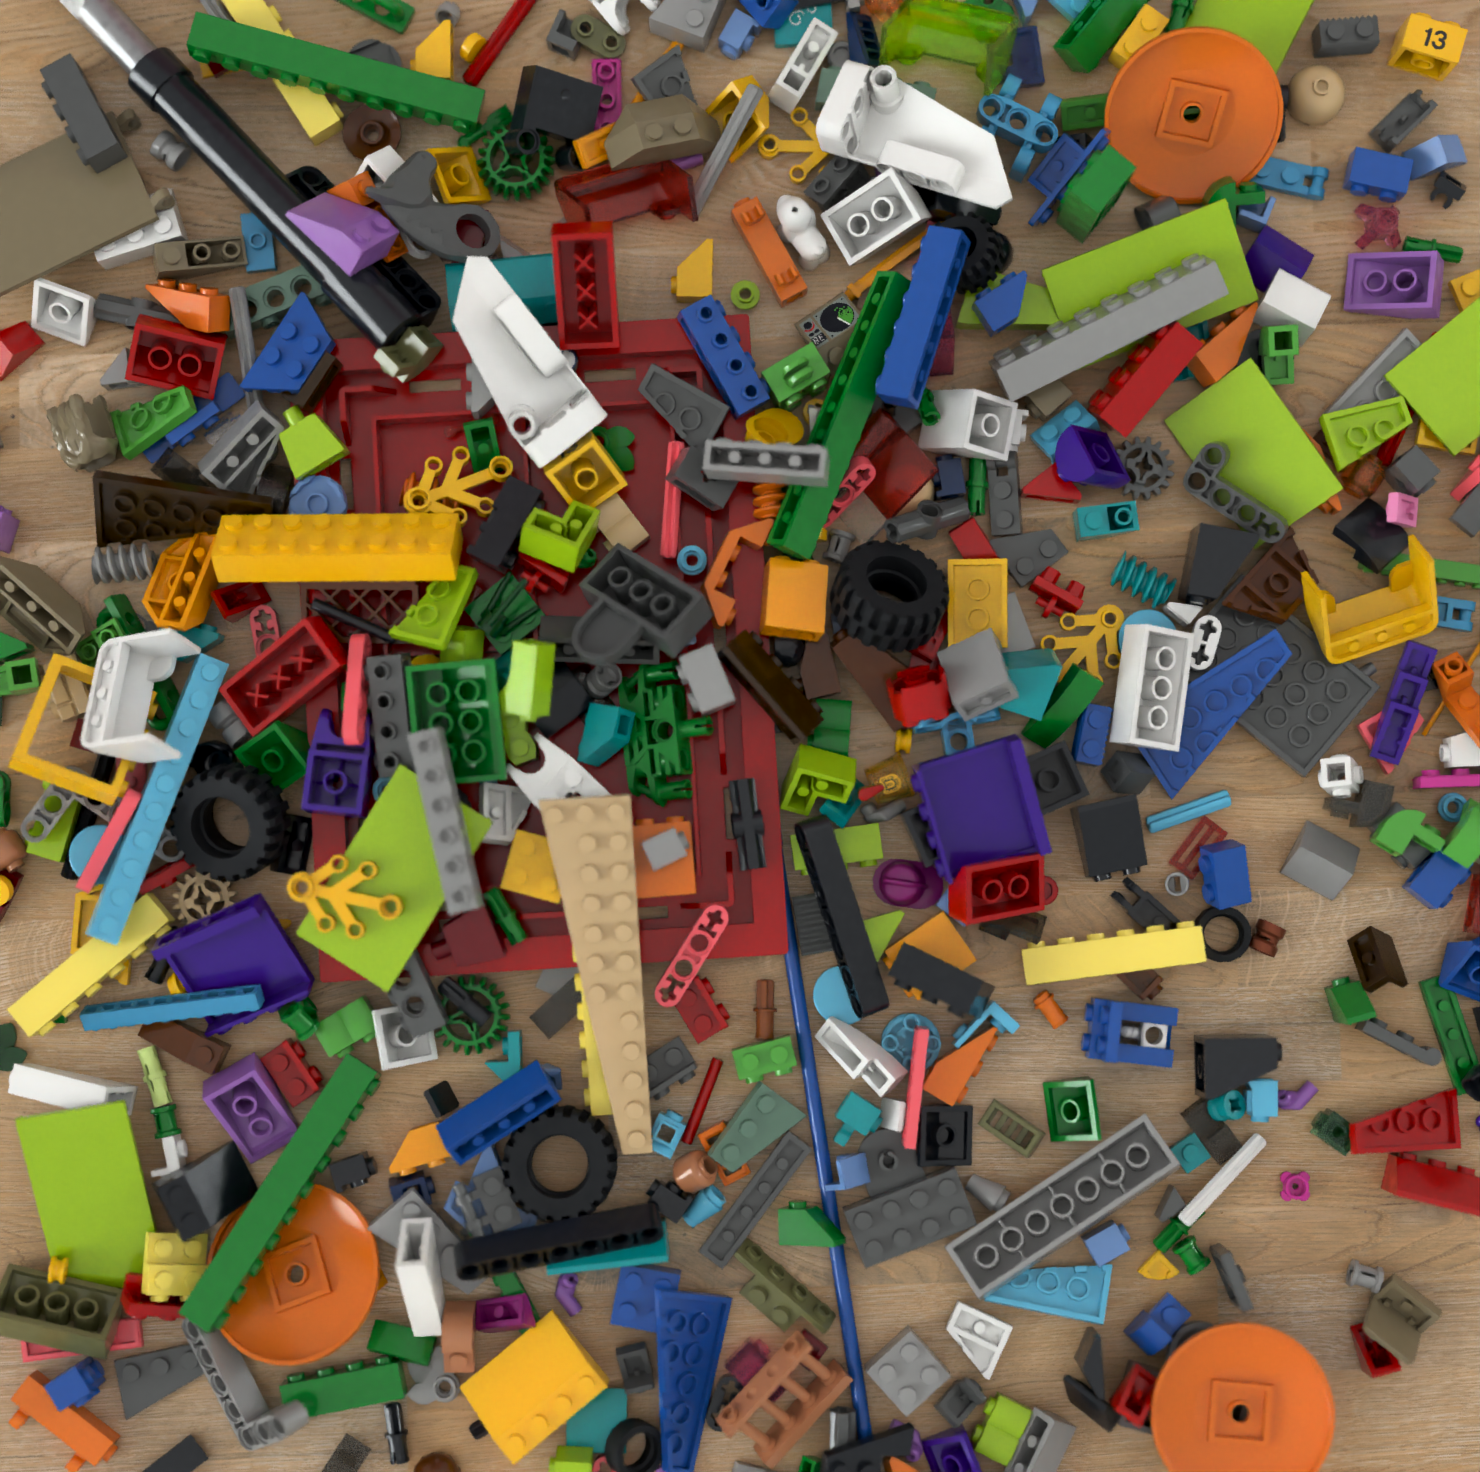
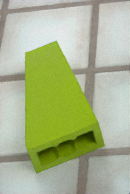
(1035, 311)

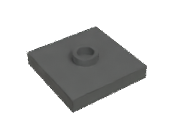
(1232, 1277)

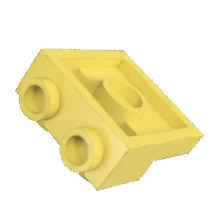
(172, 1265)

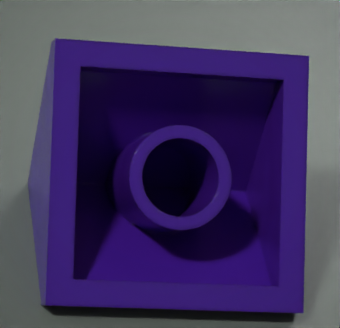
(1273, 252)
(950, 1451)

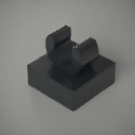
(1449, 186)

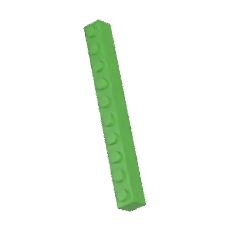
(1445, 571)

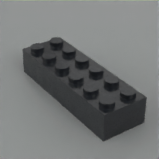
(1055, 782)

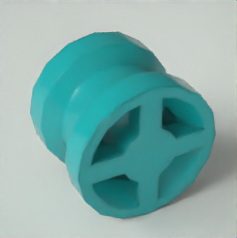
(1227, 1106)

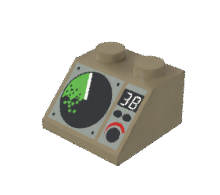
(830, 329)

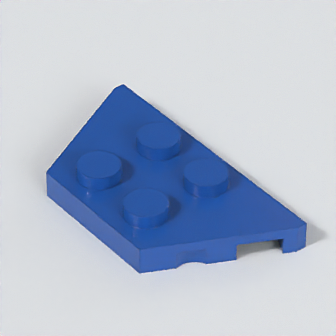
(291, 351)

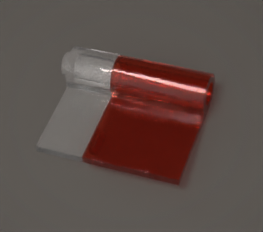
(900, 475)

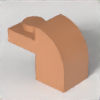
(459, 1336)

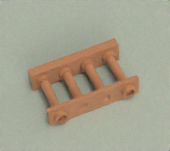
(800, 1416)

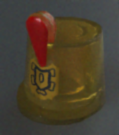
(887, 781)

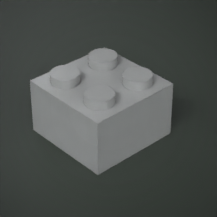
(706, 679)
(907, 1370)

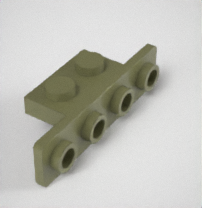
(778, 1293)

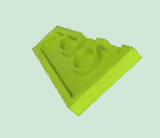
(1362, 428)

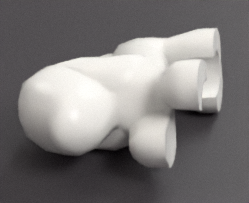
(799, 228)

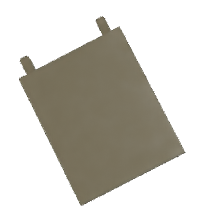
(65, 210)

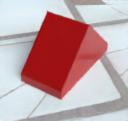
(16, 346)
(1051, 487)
(240, 599)
(1373, 1357)
(1134, 1395)

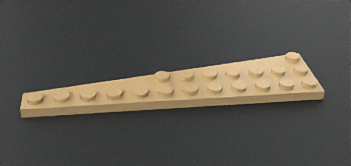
(597, 885)

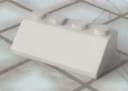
(1151, 687)

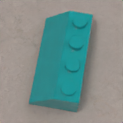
(529, 278)
(640, 1255)

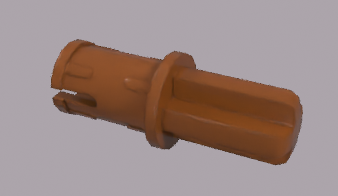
(765, 1009)

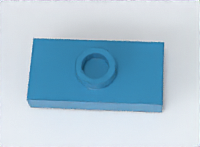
(258, 245)

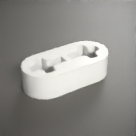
(1209, 645)

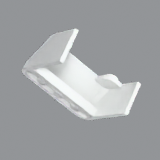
(123, 694)

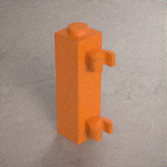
(768, 251)
(74, 1426)

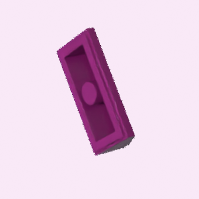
(504, 1314)

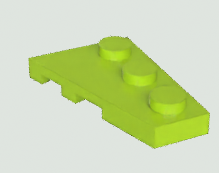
(438, 612)

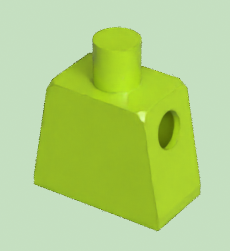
(309, 443)

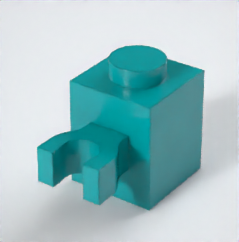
(857, 1115)

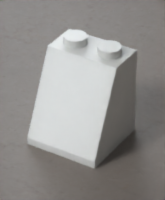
(970, 425)

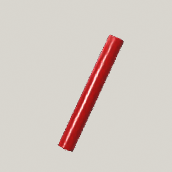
(702, 1101)

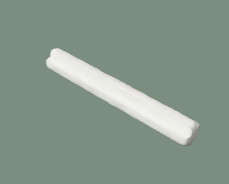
(1222, 1179)

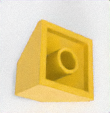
(724, 106)

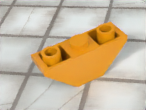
(420, 1147)

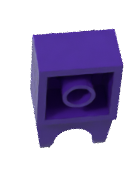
(332, 760)

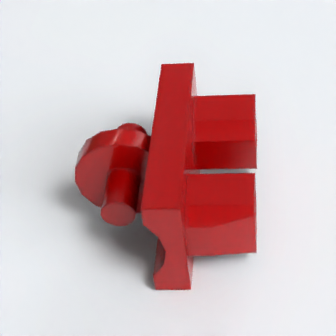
(553, 576)
(1054, 598)

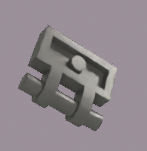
(495, 1199)

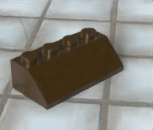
(770, 686)

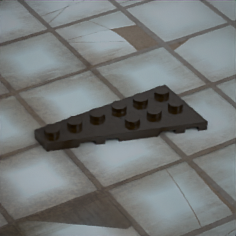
(164, 510)

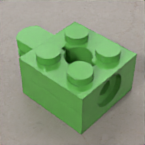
(797, 377)

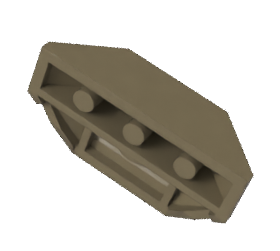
(660, 132)
(39, 607)

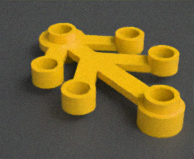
(796, 146)
(454, 488)
(1087, 645)
(339, 895)

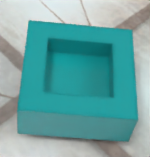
(1190, 1152)

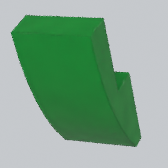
(400, 1342)

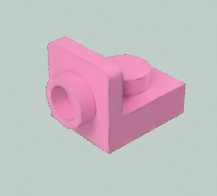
(1402, 510)

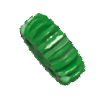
(506, 170)
(473, 1028)

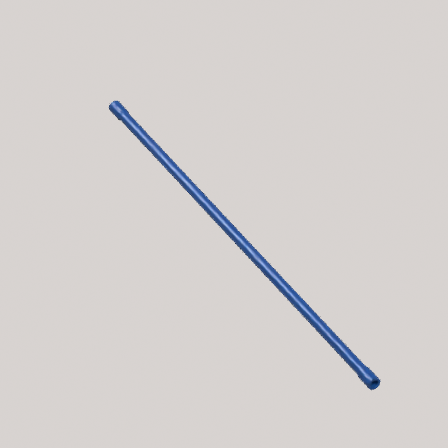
(824, 1171)

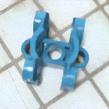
(1034, 124)
(949, 727)

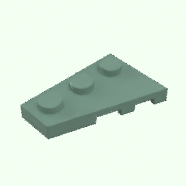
(753, 1127)

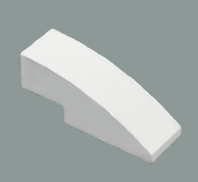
(861, 1056)

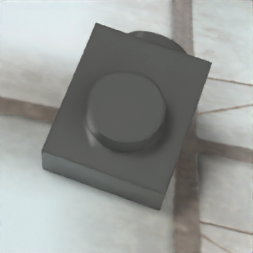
(635, 1368)
(960, 1401)

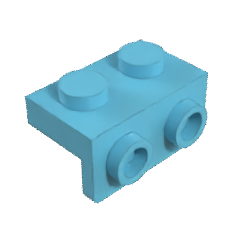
(1048, 434)

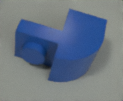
(1154, 1329)

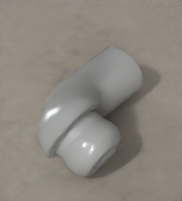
(883, 814)

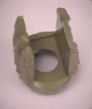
(84, 433)

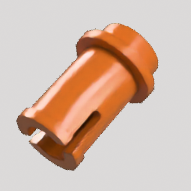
(1050, 1009)

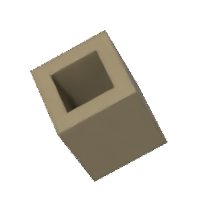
(1047, 399)

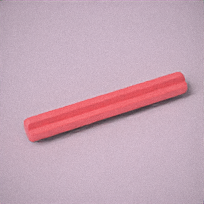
(671, 507)

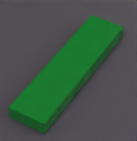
(1449, 1030)

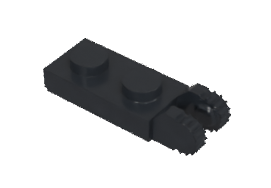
(1146, 910)

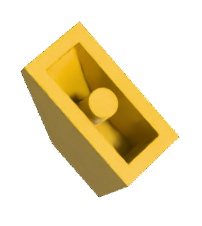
(436, 53)
(694, 275)

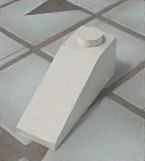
(802, 65)

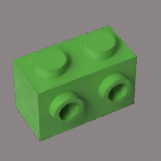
(764, 1057)

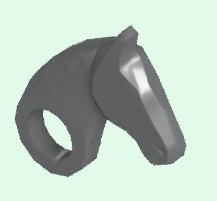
(432, 225)

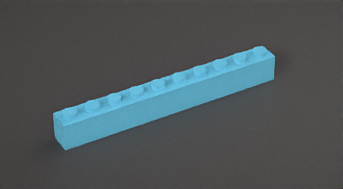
(156, 800)

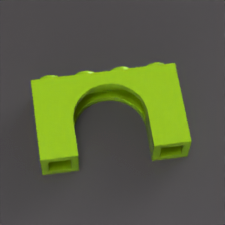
(530, 671)

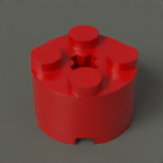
(919, 695)

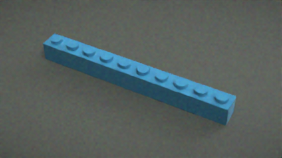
(172, 1007)

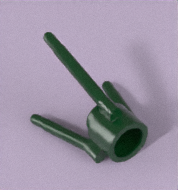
(494, 620)

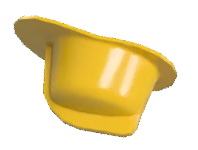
(774, 426)

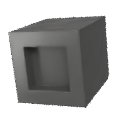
(559, 37)
(1127, 772)

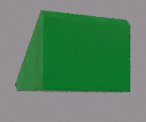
(278, 752)
(1072, 1109)

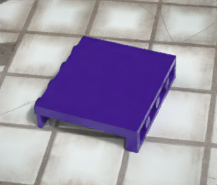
(980, 805)
(233, 950)

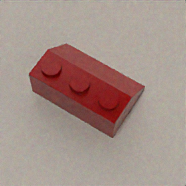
(174, 356)
(998, 889)
(1432, 1183)

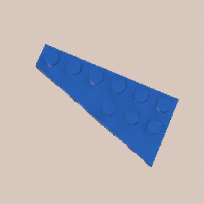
(1215, 705)
(688, 1352)

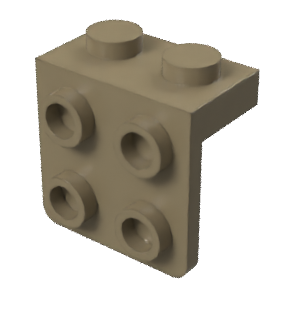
(1399, 1317)

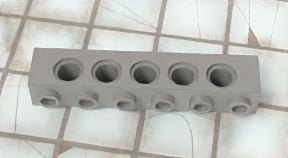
(445, 820)

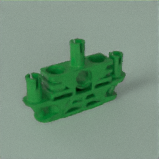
(650, 749)

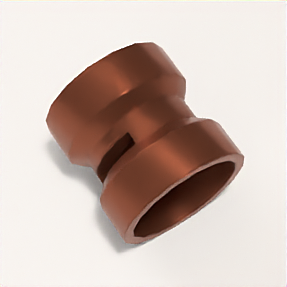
(1269, 931)

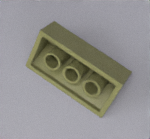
(66, 1317)

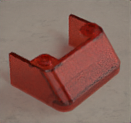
(626, 193)

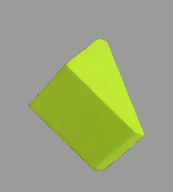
(881, 929)

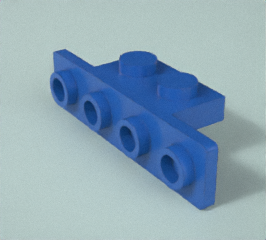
(1060, 168)
(226, 395)

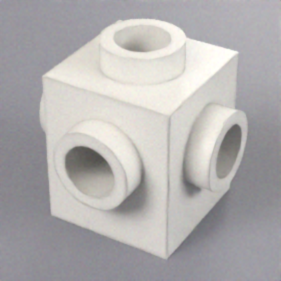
(1333, 769)

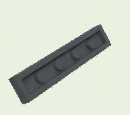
(755, 1199)

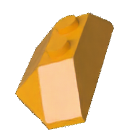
(182, 583)

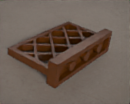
(352, 586)

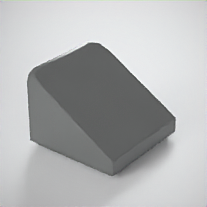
(1170, 1204)

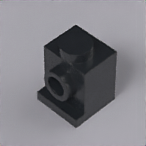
(352, 1171)
(669, 1199)

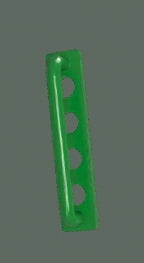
(397, 18)
(120, 607)

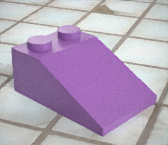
(345, 230)
(1395, 284)
(250, 1107)

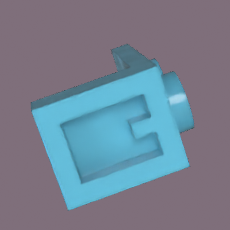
(1000, 1020)

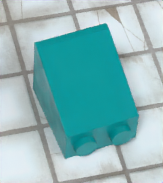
(1035, 677)

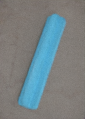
(1188, 811)

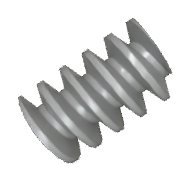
(123, 564)

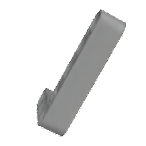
(104, 810)
(238, 1393)

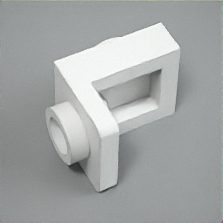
(175, 1154)

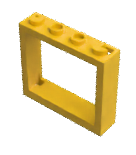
(56, 774)

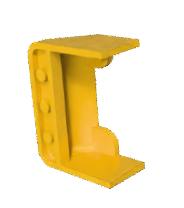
(1379, 617)

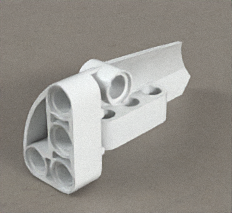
(912, 134)
(522, 365)

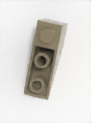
(198, 257)

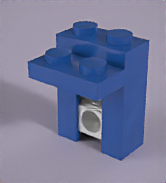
(1105, 1030)

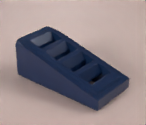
(863, 48)

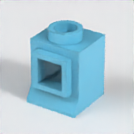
(1261, 1099)
(674, 1121)

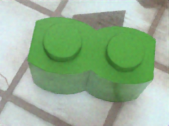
(346, 1027)

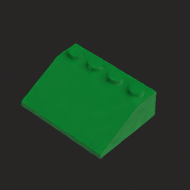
(467, 705)

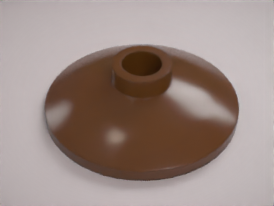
(365, 121)

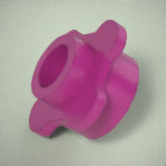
(1301, 1192)

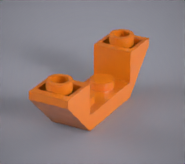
(721, 605)
(1454, 682)

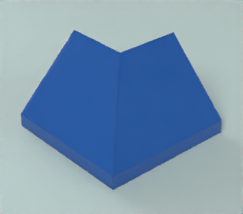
(1462, 968)

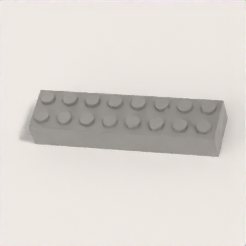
(1108, 326)
(1062, 1207)

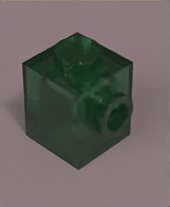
(1332, 1130)

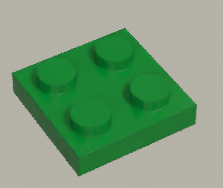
(520, 604)

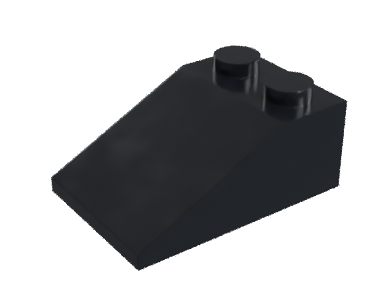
(205, 1190)

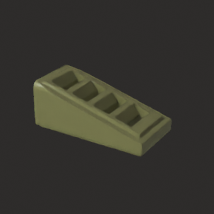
(1017, 1119)

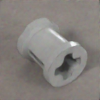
(838, 545)
(1364, 1276)

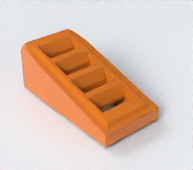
(711, 1132)

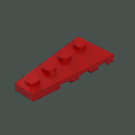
(1415, 1126)

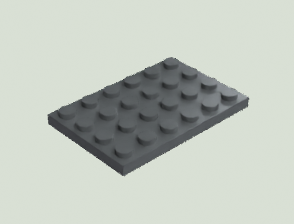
(1304, 701)

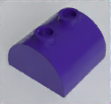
(1089, 459)

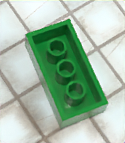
(1094, 192)

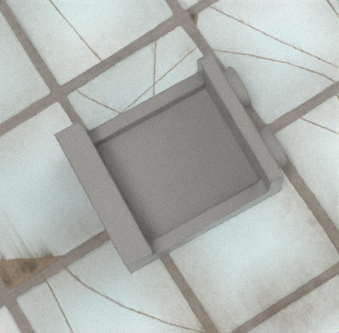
(977, 674)

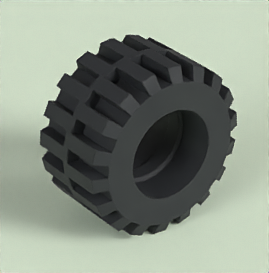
(986, 257)

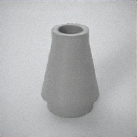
(989, 1193)

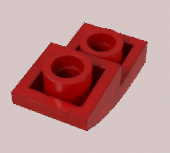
(972, 541)

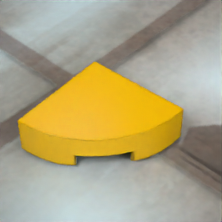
(1158, 1267)

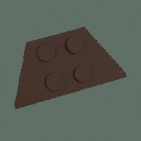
(1274, 584)

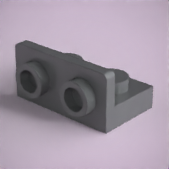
(837, 182)
(668, 1065)

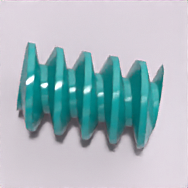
(1142, 581)

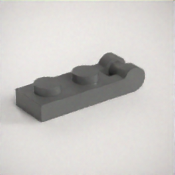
(1005, 497)
(1400, 1041)

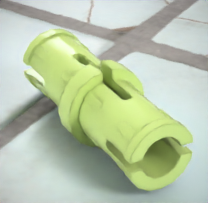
(154, 1076)

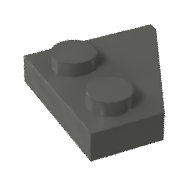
(1029, 553)

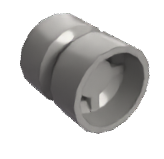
(225, 718)

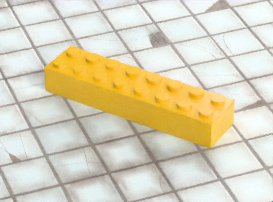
(338, 547)

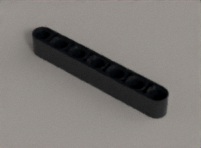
(841, 915)
(557, 1241)

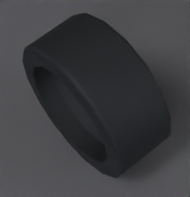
(1243, 928)
(619, 1438)

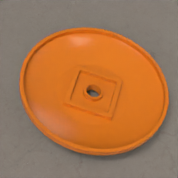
(1236, 119)
(320, 1313)
(1250, 1365)

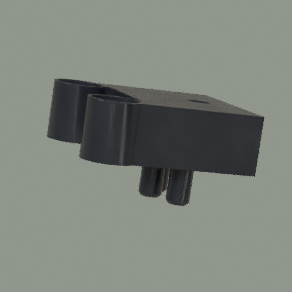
(555, 108)

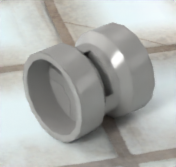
(168, 149)
(602, 680)

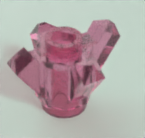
(1378, 225)

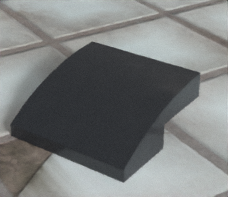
(1371, 536)

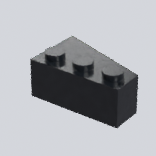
(503, 529)
(940, 982)

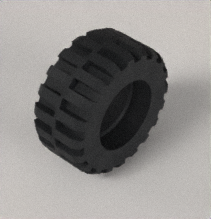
(881, 620)
(200, 837)
(553, 1204)

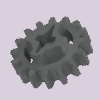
(1154, 471)

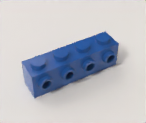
(723, 356)
(498, 1112)

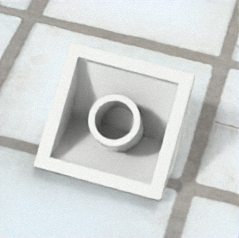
(1292, 302)
(62, 312)
(396, 1046)

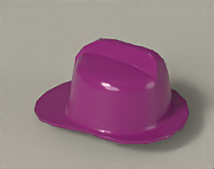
(907, 884)

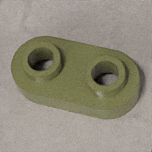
(596, 39)

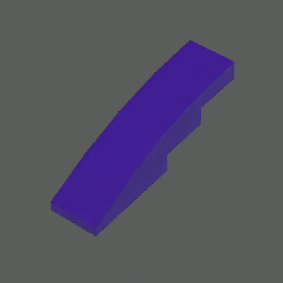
(1402, 702)

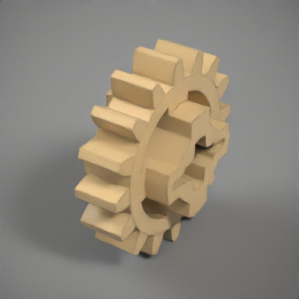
(202, 887)

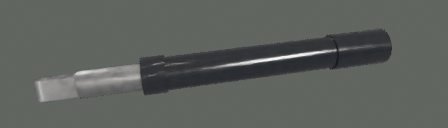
(376, 299)

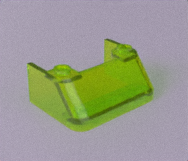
(951, 33)

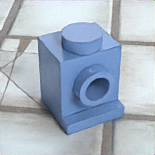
(738, 34)

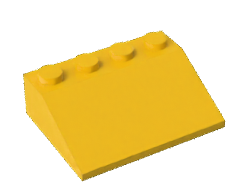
(534, 1386)

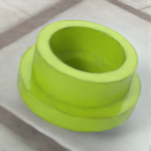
(745, 304)

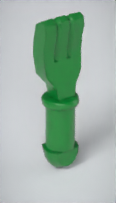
(493, 121)

